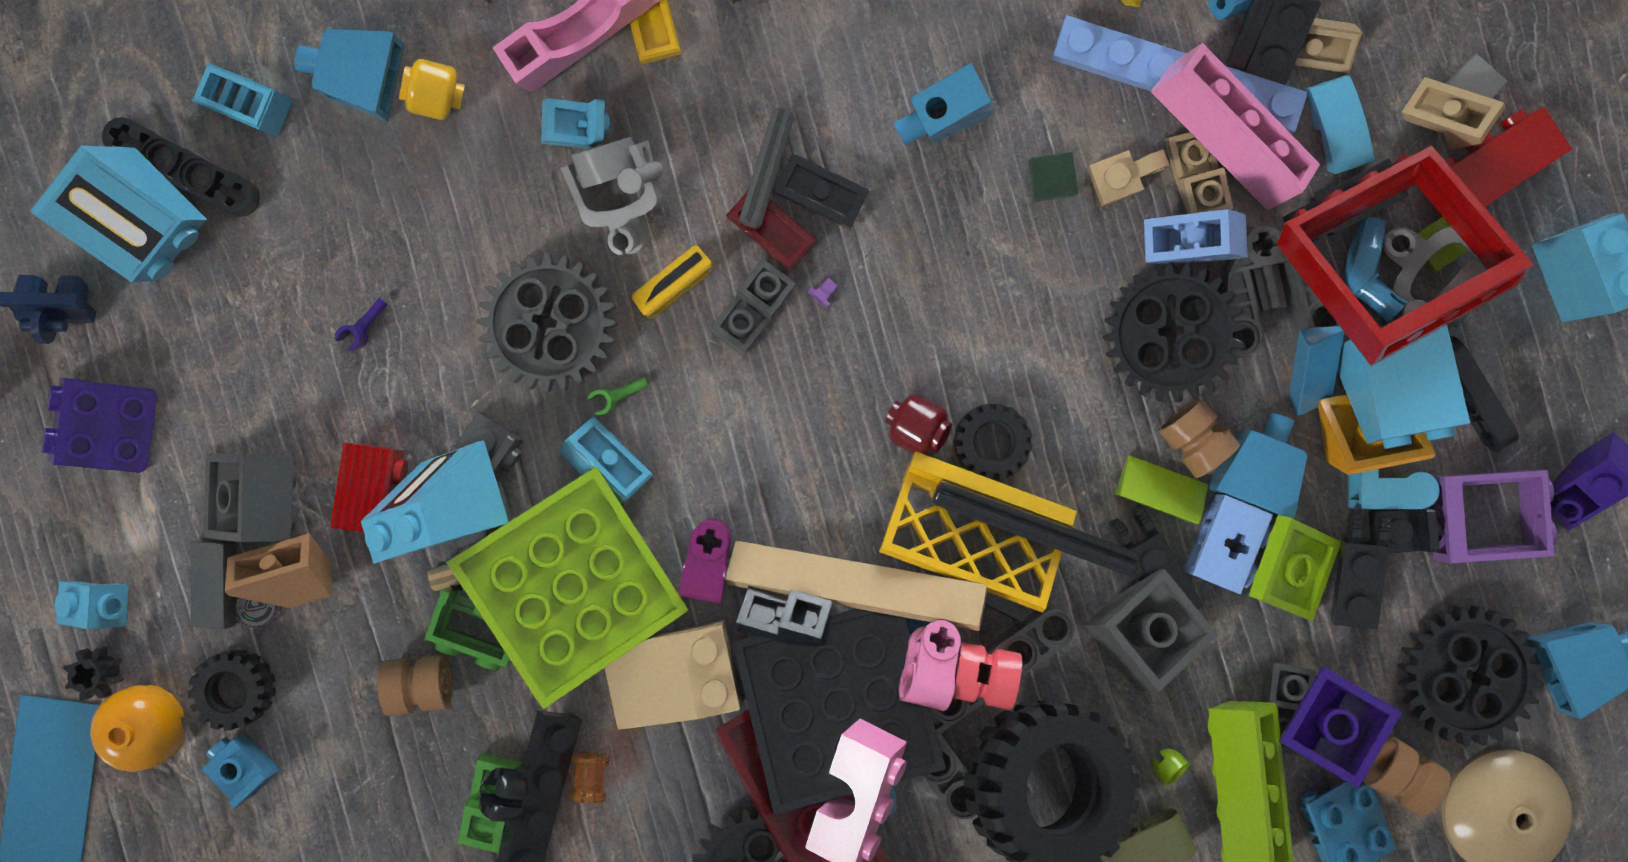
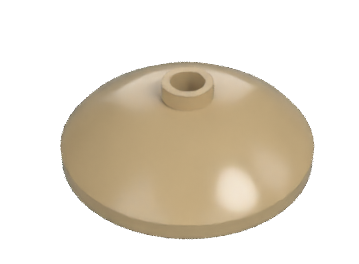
(1489, 797)

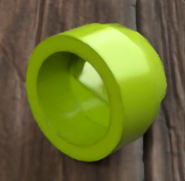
(1171, 767)

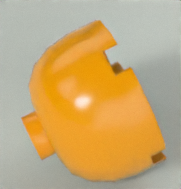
(137, 728)

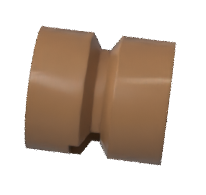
(1199, 437)
(409, 684)
(1412, 780)

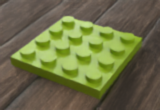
(567, 587)

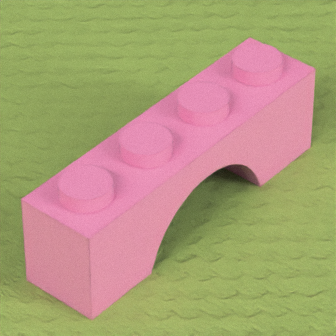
(550, 46)

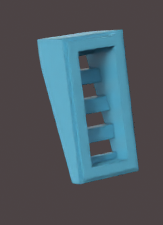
(268, 108)

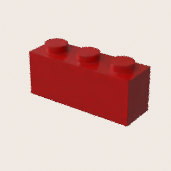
(1511, 155)

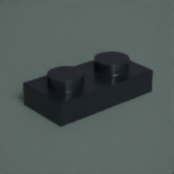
(821, 191)

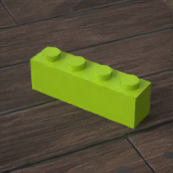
(1250, 782)

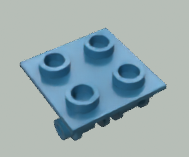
(1347, 824)

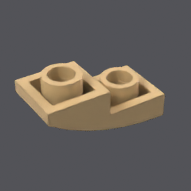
(1197, 175)

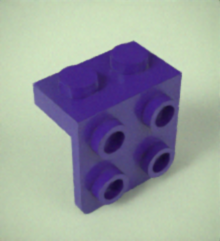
(99, 425)

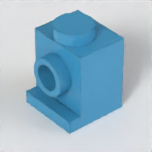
(252, 766)

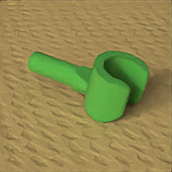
(617, 395)

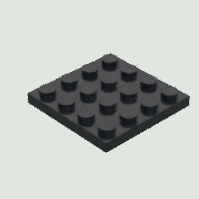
(813, 692)

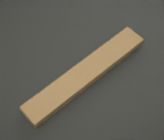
(858, 584)

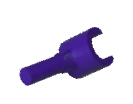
(361, 326)

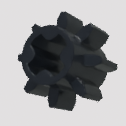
(81, 678)

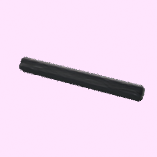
(1036, 528)

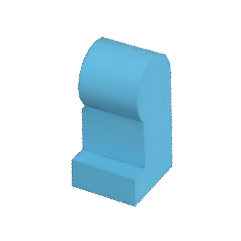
(1402, 491)

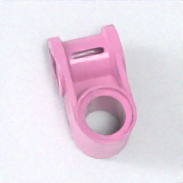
(929, 672)

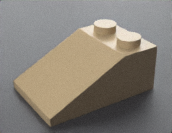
(675, 678)

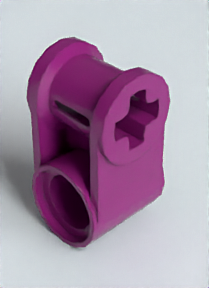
(705, 568)

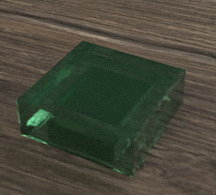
(1053, 177)

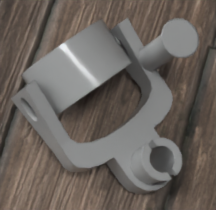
(632, 167)
(1418, 254)

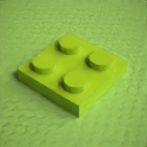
(1295, 568)

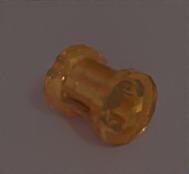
(588, 777)

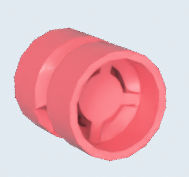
(1000, 677)

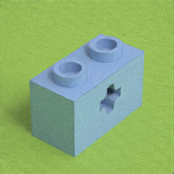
(1195, 237)
(1214, 561)

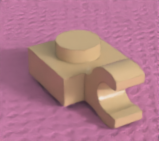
(1121, 176)

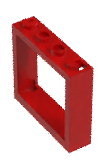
(1458, 206)

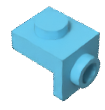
(574, 123)
(91, 605)

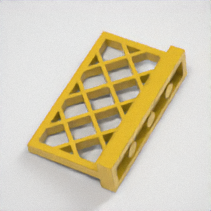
(924, 474)

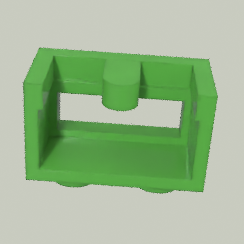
(453, 642)

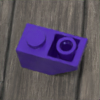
(1591, 482)

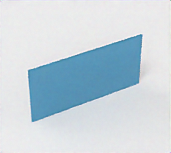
(49, 781)

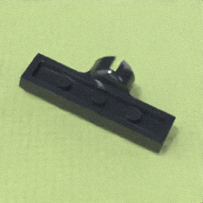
(532, 793)

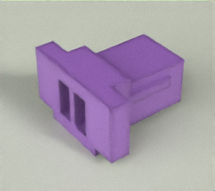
(823, 292)

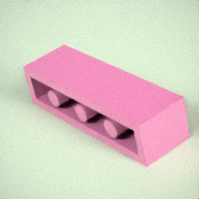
(1235, 127)

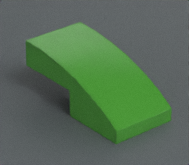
(475, 828)

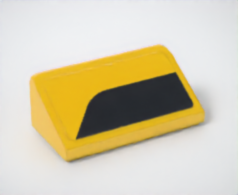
(672, 282)

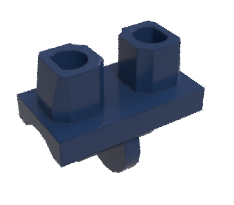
(48, 312)

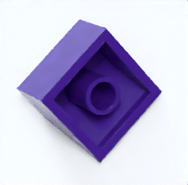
(1340, 727)

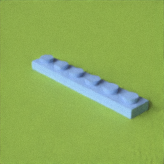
(1144, 63)

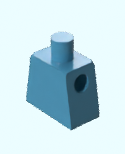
(355, 68)
(958, 93)
(1264, 469)
(1582, 666)

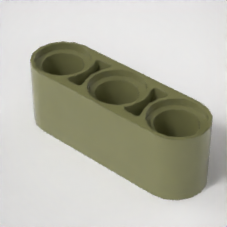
(1156, 839)

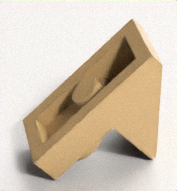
(1454, 112)

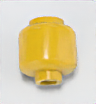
(431, 89)

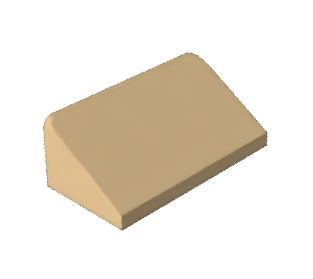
(1330, 46)

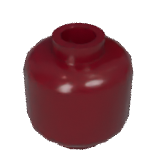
(918, 425)

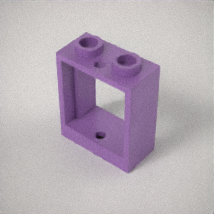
(1537, 528)

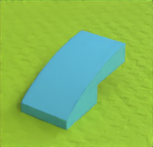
(1342, 124)

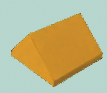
(1347, 448)

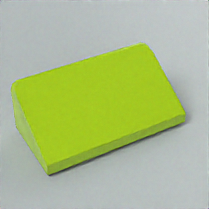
(1162, 490)

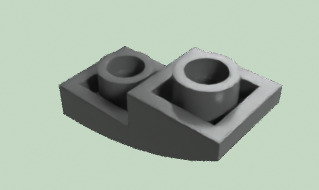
(752, 307)
(1286, 687)

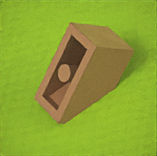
(281, 573)

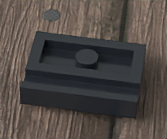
(1272, 37)

